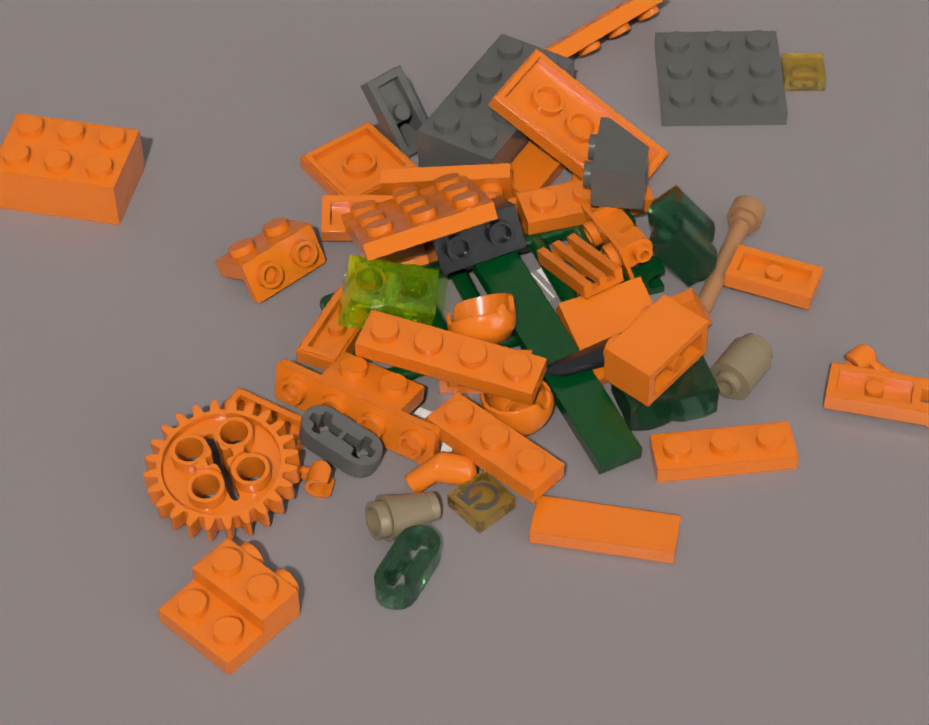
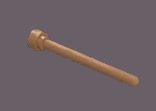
(743, 219)

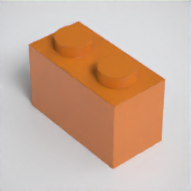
(655, 349)

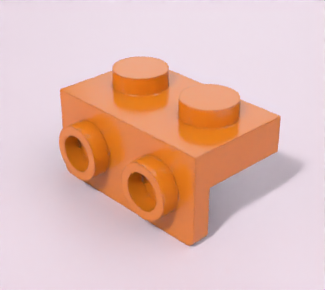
(273, 257)

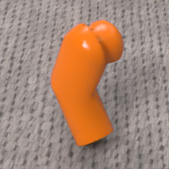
(441, 468)

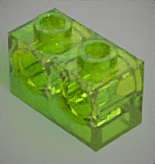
(387, 288)

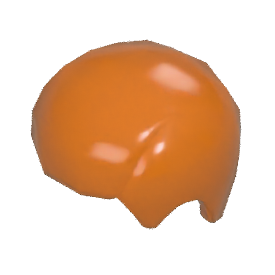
(484, 317)
(519, 416)

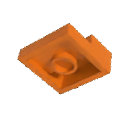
(232, 605)

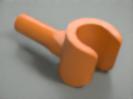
(864, 356)
(318, 479)

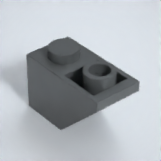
(618, 167)

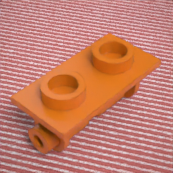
(617, 236)

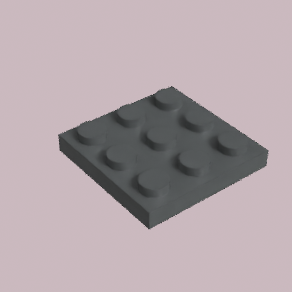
(720, 78)

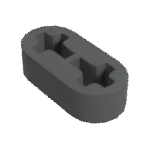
(340, 441)

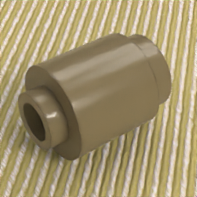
(742, 366)

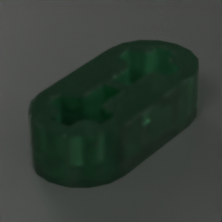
(415, 571)

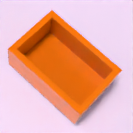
(69, 168)

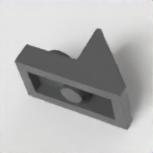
(395, 109)

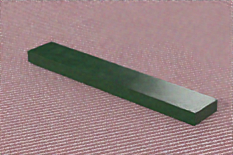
(577, 396)

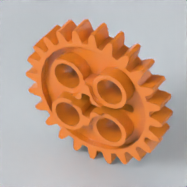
(180, 484)

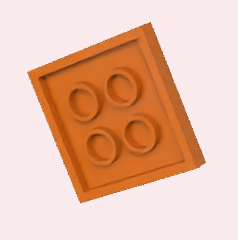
(417, 216)

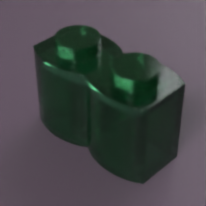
(682, 236)
(687, 399)

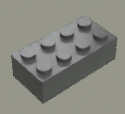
(464, 126)

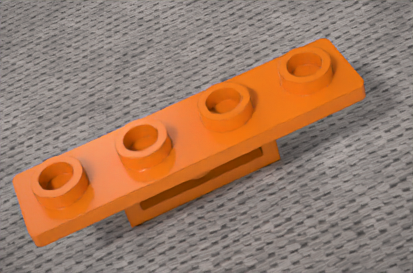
(367, 396)

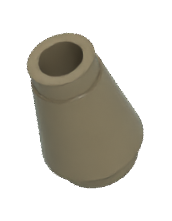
(395, 512)

